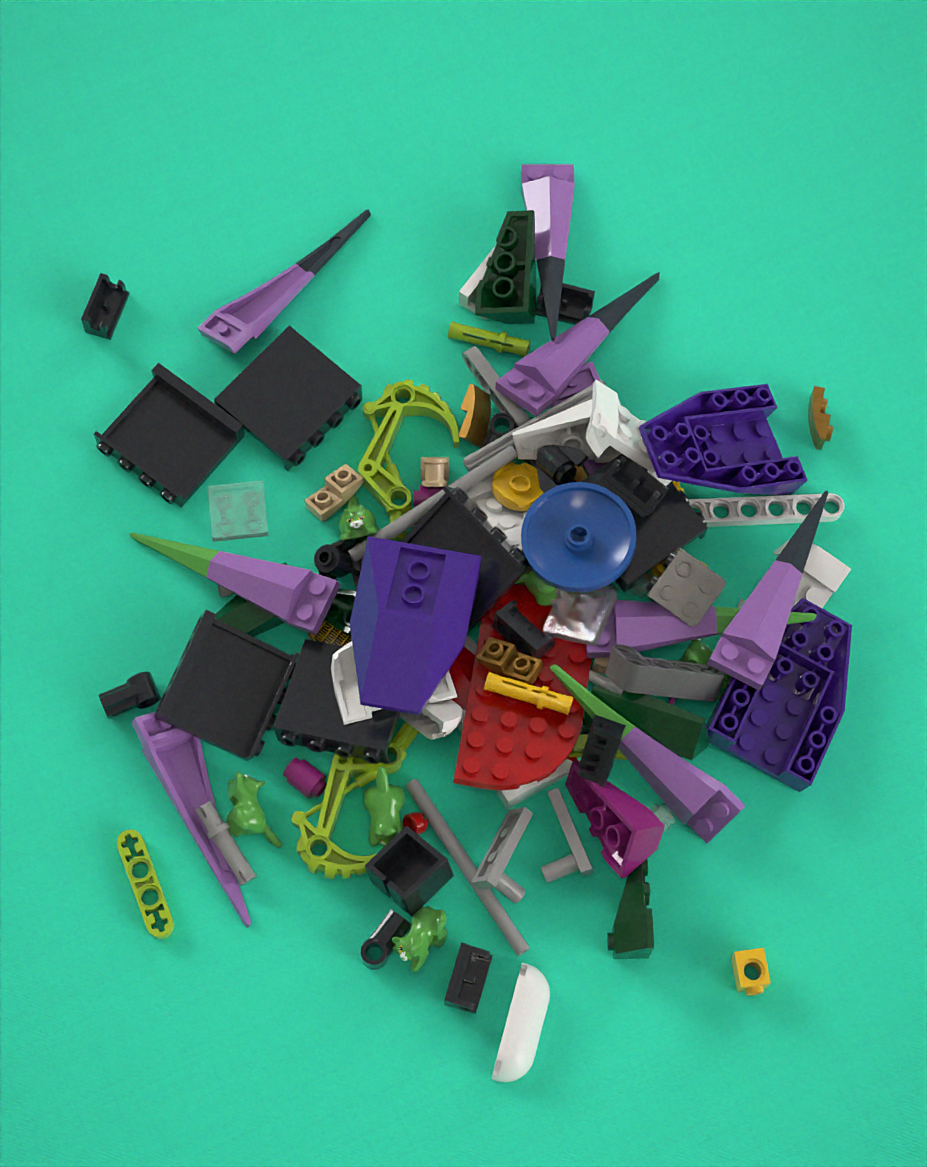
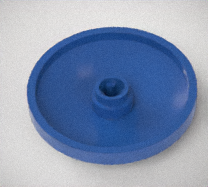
(578, 537)

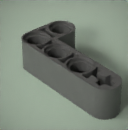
(662, 677)

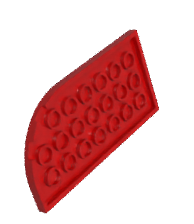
(511, 739)

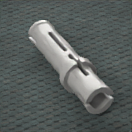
(228, 847)

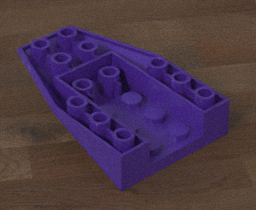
(722, 443)
(409, 621)
(799, 706)

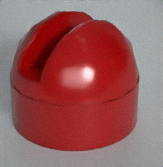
(415, 822)

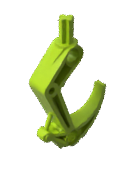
(387, 484)
(336, 860)

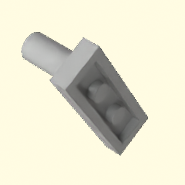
(572, 862)
(492, 867)

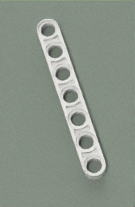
(761, 505)

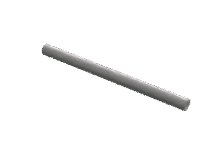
(417, 513)
(466, 866)

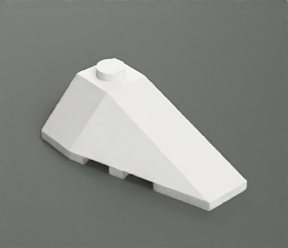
(561, 429)

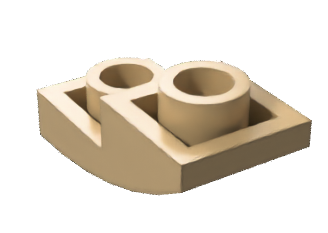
(338, 490)

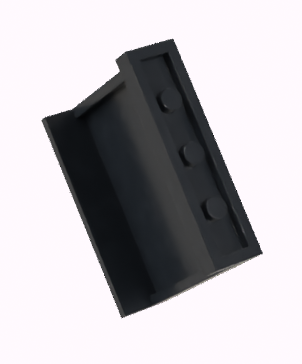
(290, 397)
(171, 437)
(461, 528)
(659, 533)
(226, 687)
(313, 718)

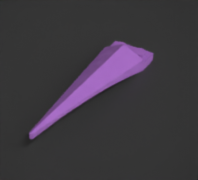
(183, 774)

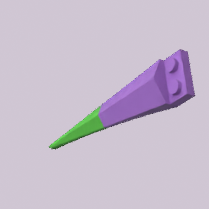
(280, 589)
(652, 626)
(684, 788)

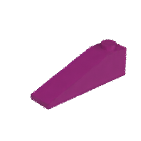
(620, 822)

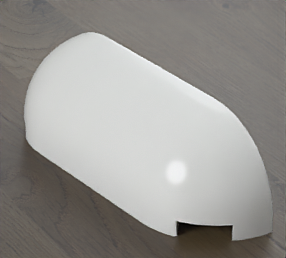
(435, 719)
(522, 1025)

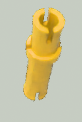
(522, 691)

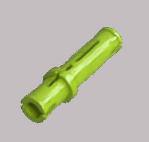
(518, 346)

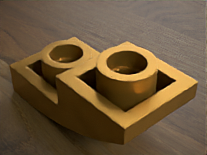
(478, 409)
(818, 420)
(507, 662)

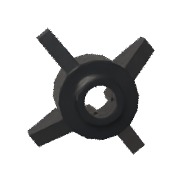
(557, 465)
(334, 559)

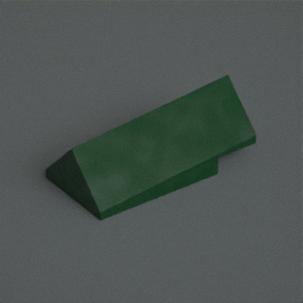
(667, 724)

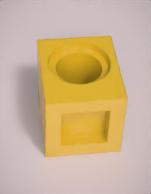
(756, 959)

